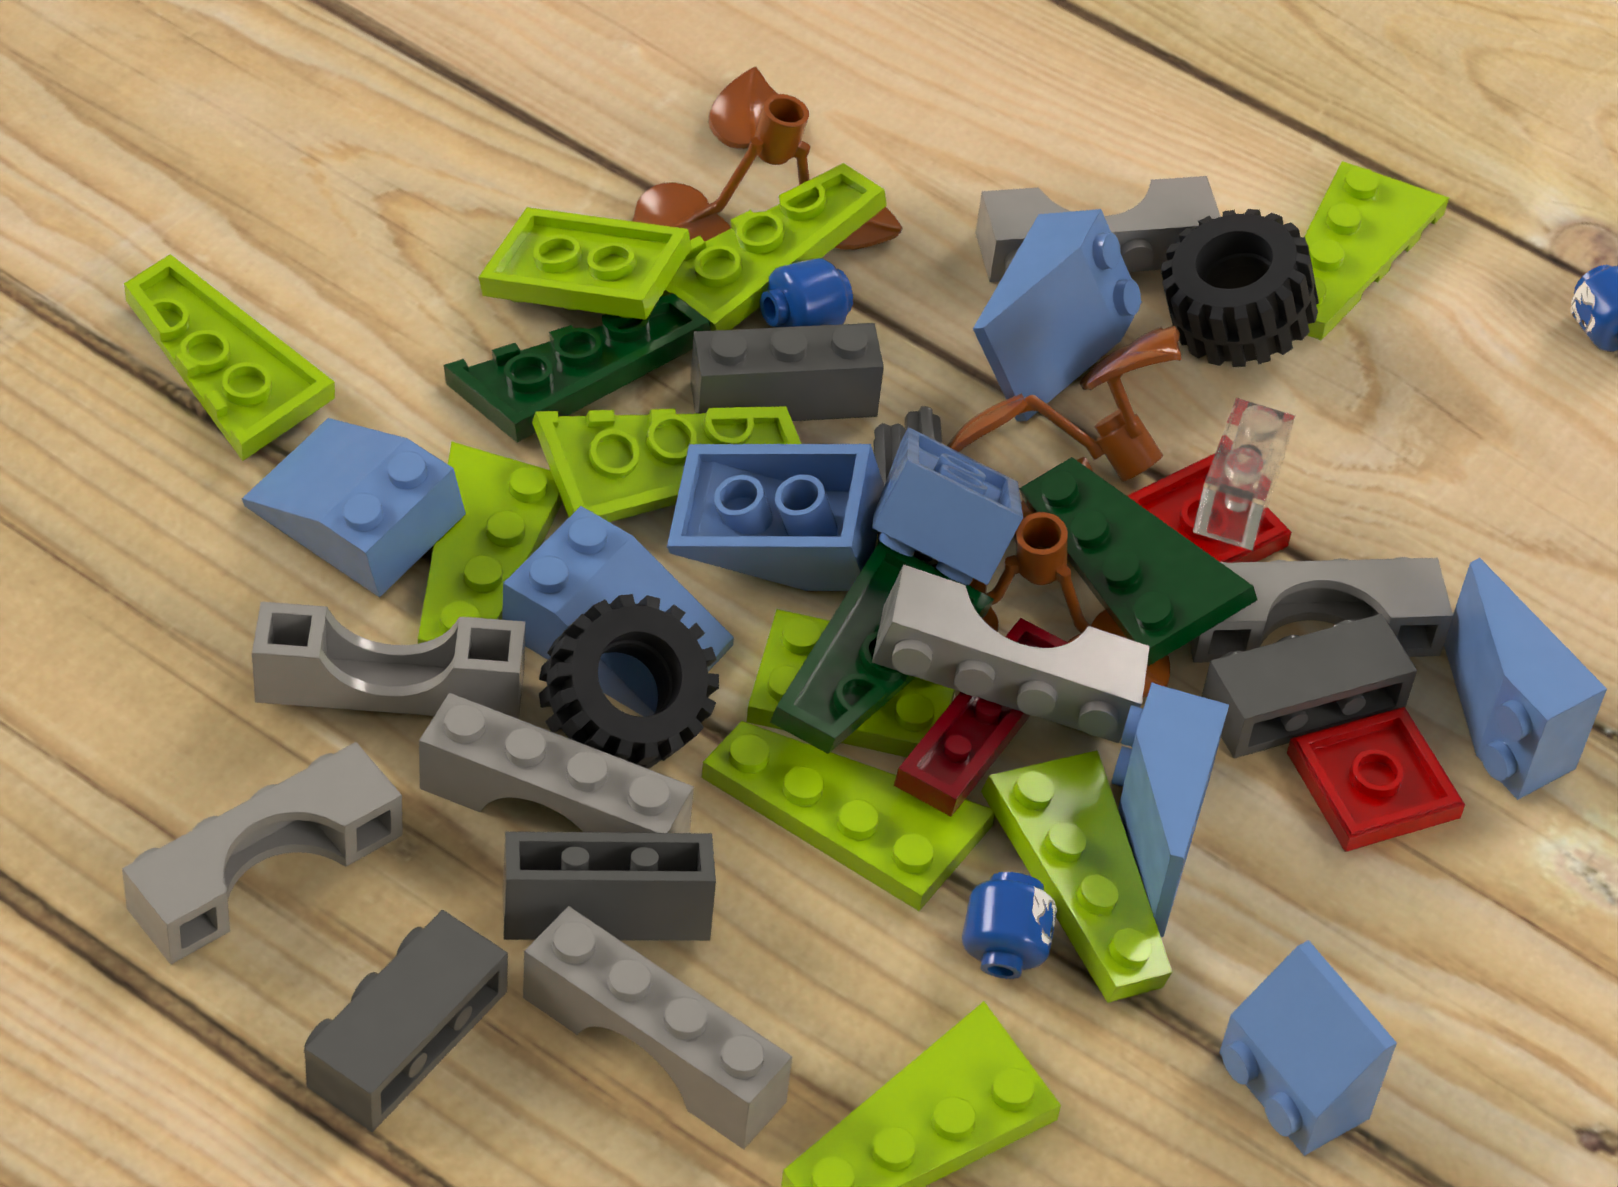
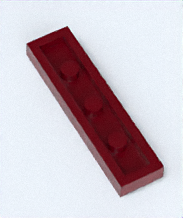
(966, 739)

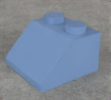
(1308, 1050)

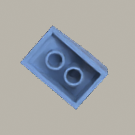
(1057, 306)
(360, 501)
(947, 509)
(779, 511)
(592, 563)
(1518, 686)
(1166, 785)

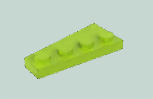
(733, 269)
(229, 361)
(637, 461)
(504, 523)
(847, 811)
(935, 1115)

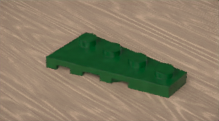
(574, 365)
(1135, 564)
(838, 681)

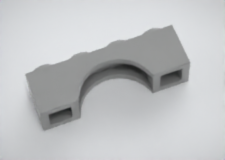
(1142, 231)
(1402, 589)
(938, 636)
(316, 662)
(486, 755)
(330, 809)
(717, 1062)

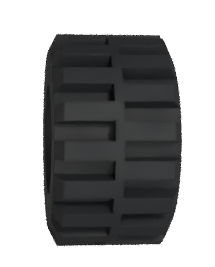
(1240, 287)
(663, 647)

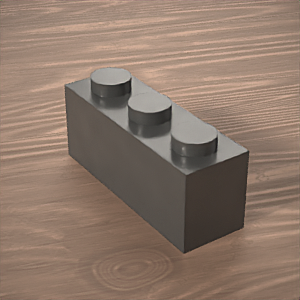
(806, 368)
(1309, 683)
(620, 881)
(405, 1019)

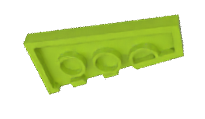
(1360, 233)
(1077, 846)

